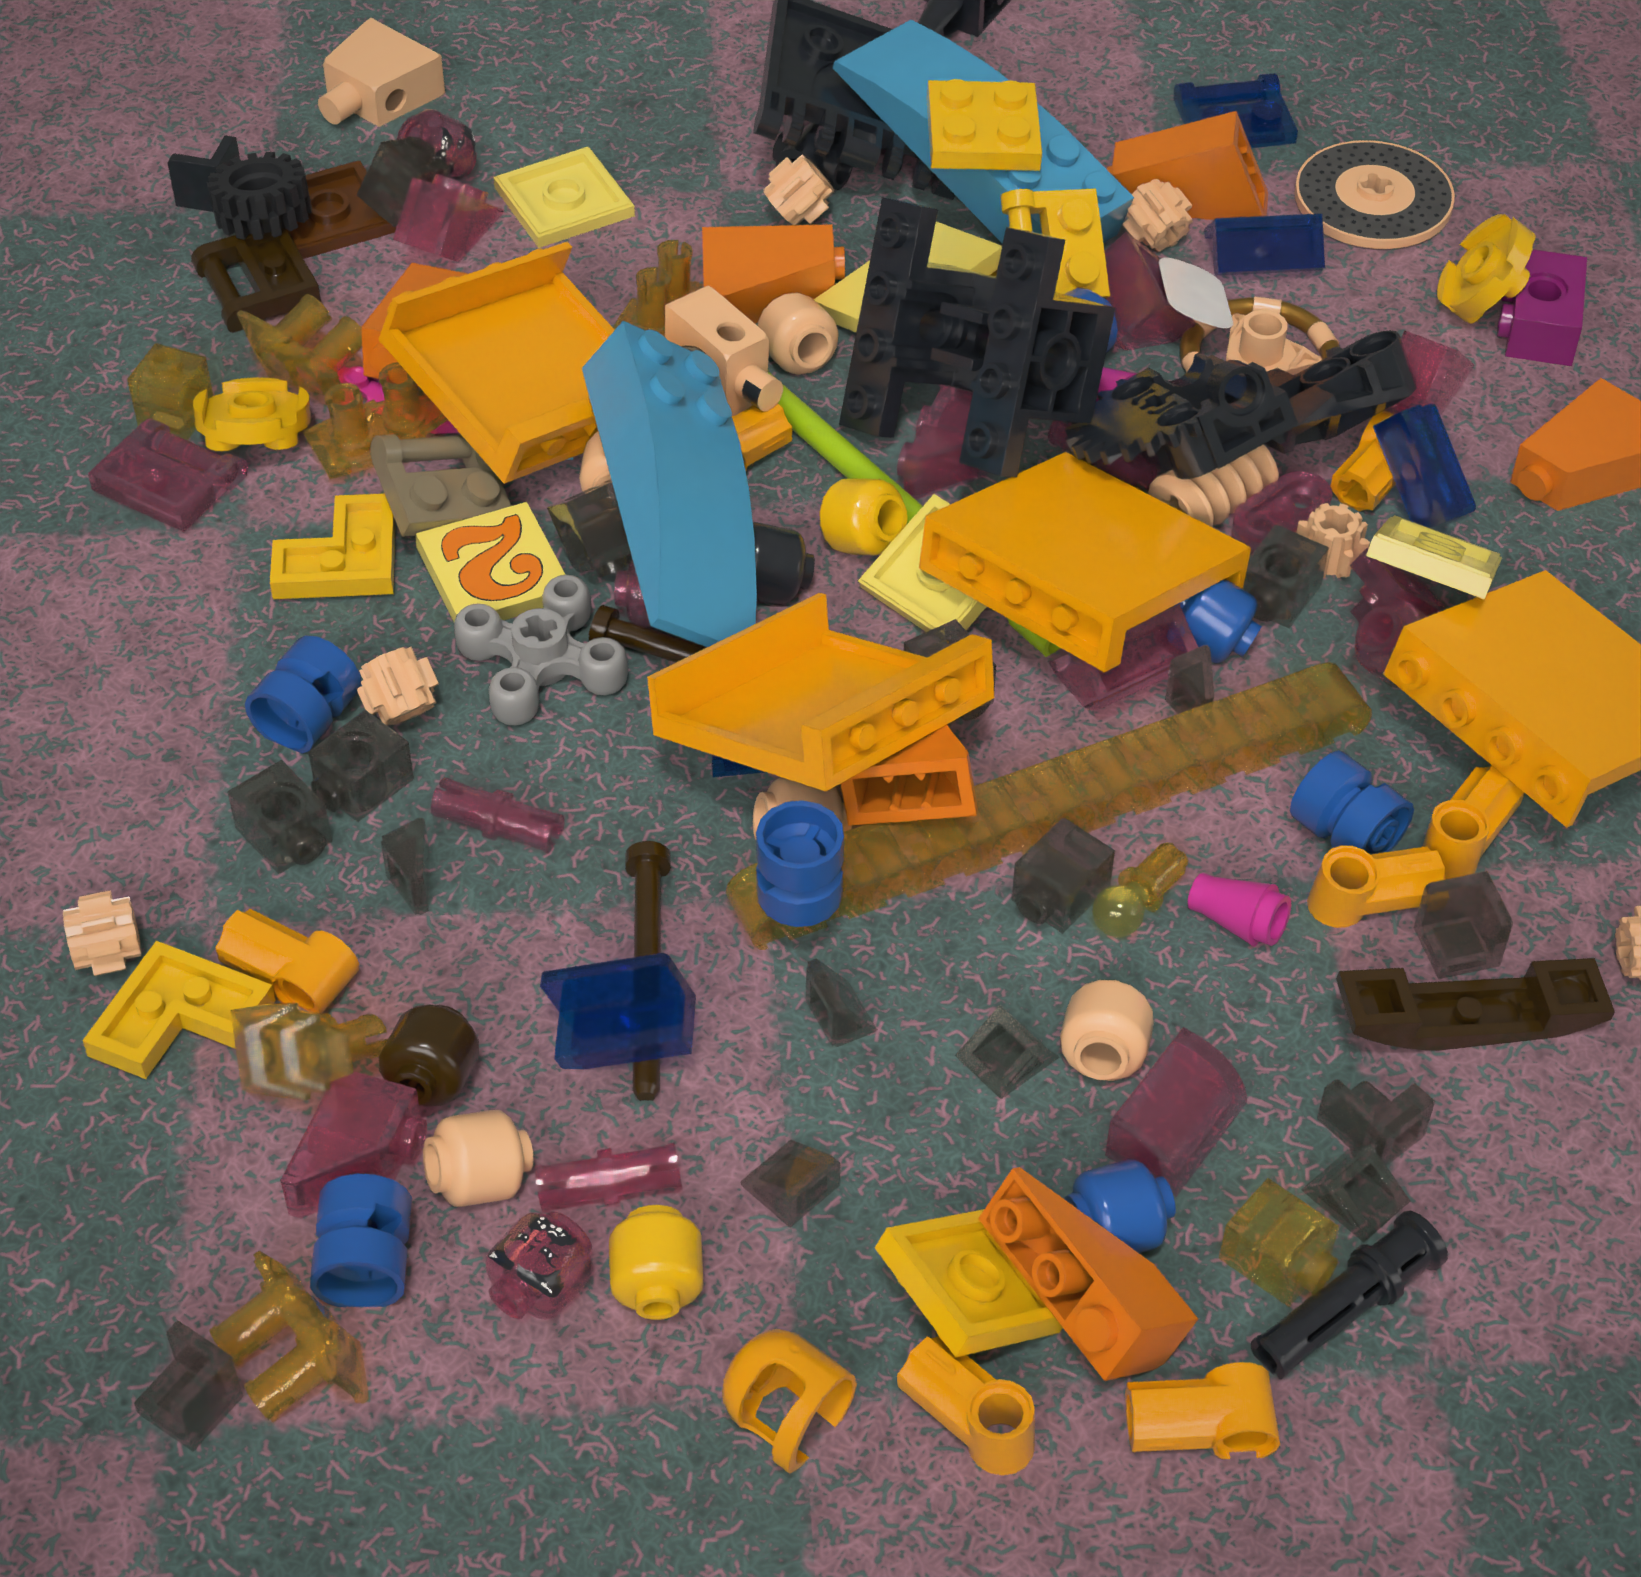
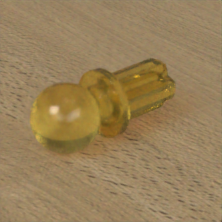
(1121, 907)

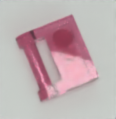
(161, 486)

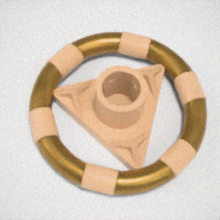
(1261, 333)

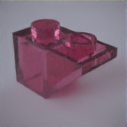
(445, 217)
(934, 456)

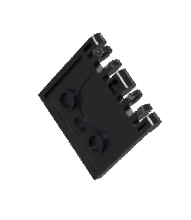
(802, 84)

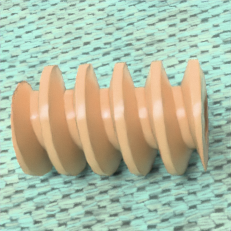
(1219, 491)

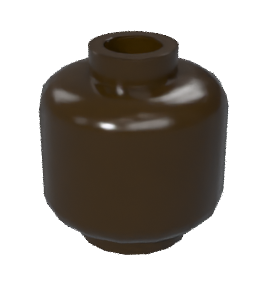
(432, 1052)

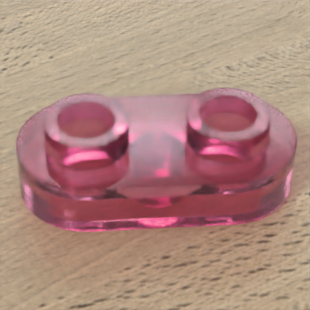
(1277, 506)

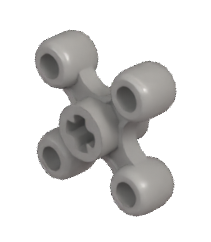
(540, 649)

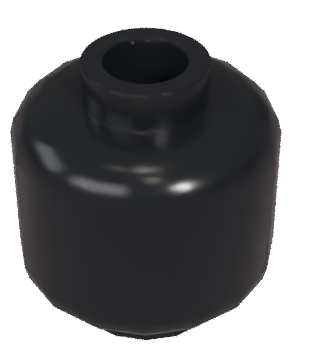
(780, 563)

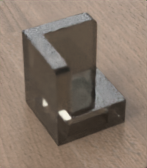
(1463, 925)
(1369, 1117)
(193, 1389)

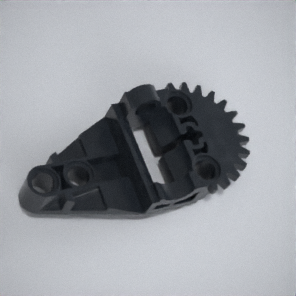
(1235, 407)

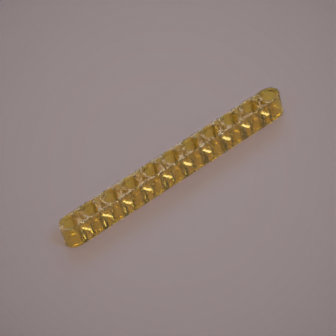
(1086, 788)

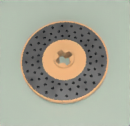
(1375, 194)

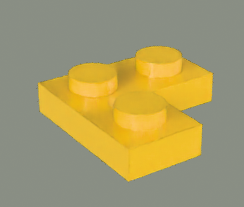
(348, 564)
(161, 998)

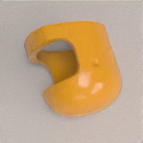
(789, 1361)

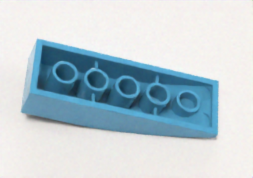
(893, 81)
(677, 482)

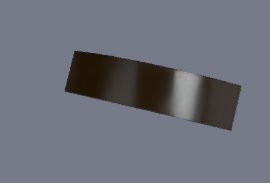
(1447, 1015)

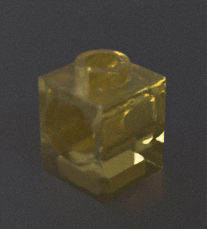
(166, 386)
(1280, 1243)

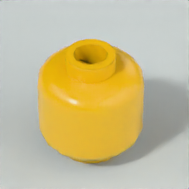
(862, 515)
(655, 1261)

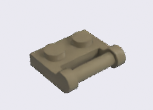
(437, 496)

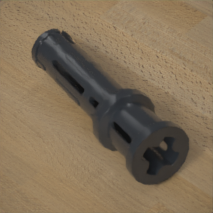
(1373, 1277)

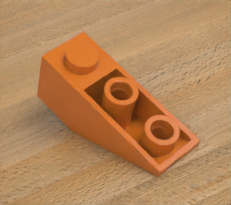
(1090, 1280)

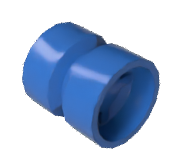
(303, 693)
(1343, 803)
(799, 863)
(361, 1241)

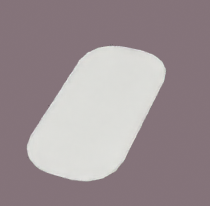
(1195, 293)

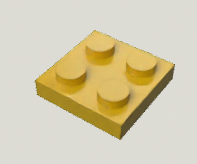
(983, 125)
(965, 1284)

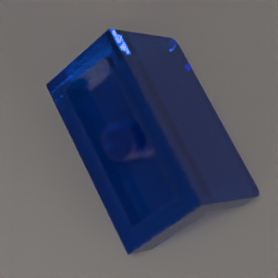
(1267, 244)
(1425, 466)
(620, 1011)

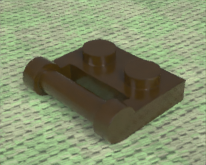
(270, 265)

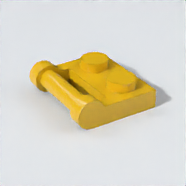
(1071, 217)

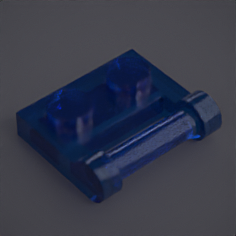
(1264, 122)

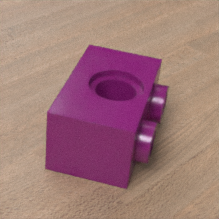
(1547, 314)

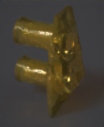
(657, 291)
(283, 350)
(346, 437)
(299, 1051)
(322, 1347)

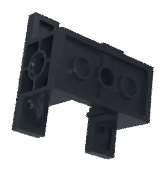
(995, 336)

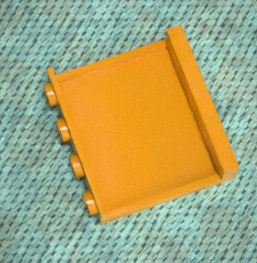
(504, 358)
(1076, 555)
(1531, 688)
(812, 698)

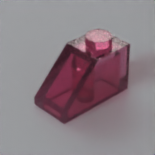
(1437, 372)
(357, 1129)

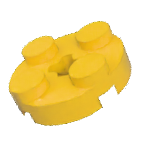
(1488, 269)
(252, 413)

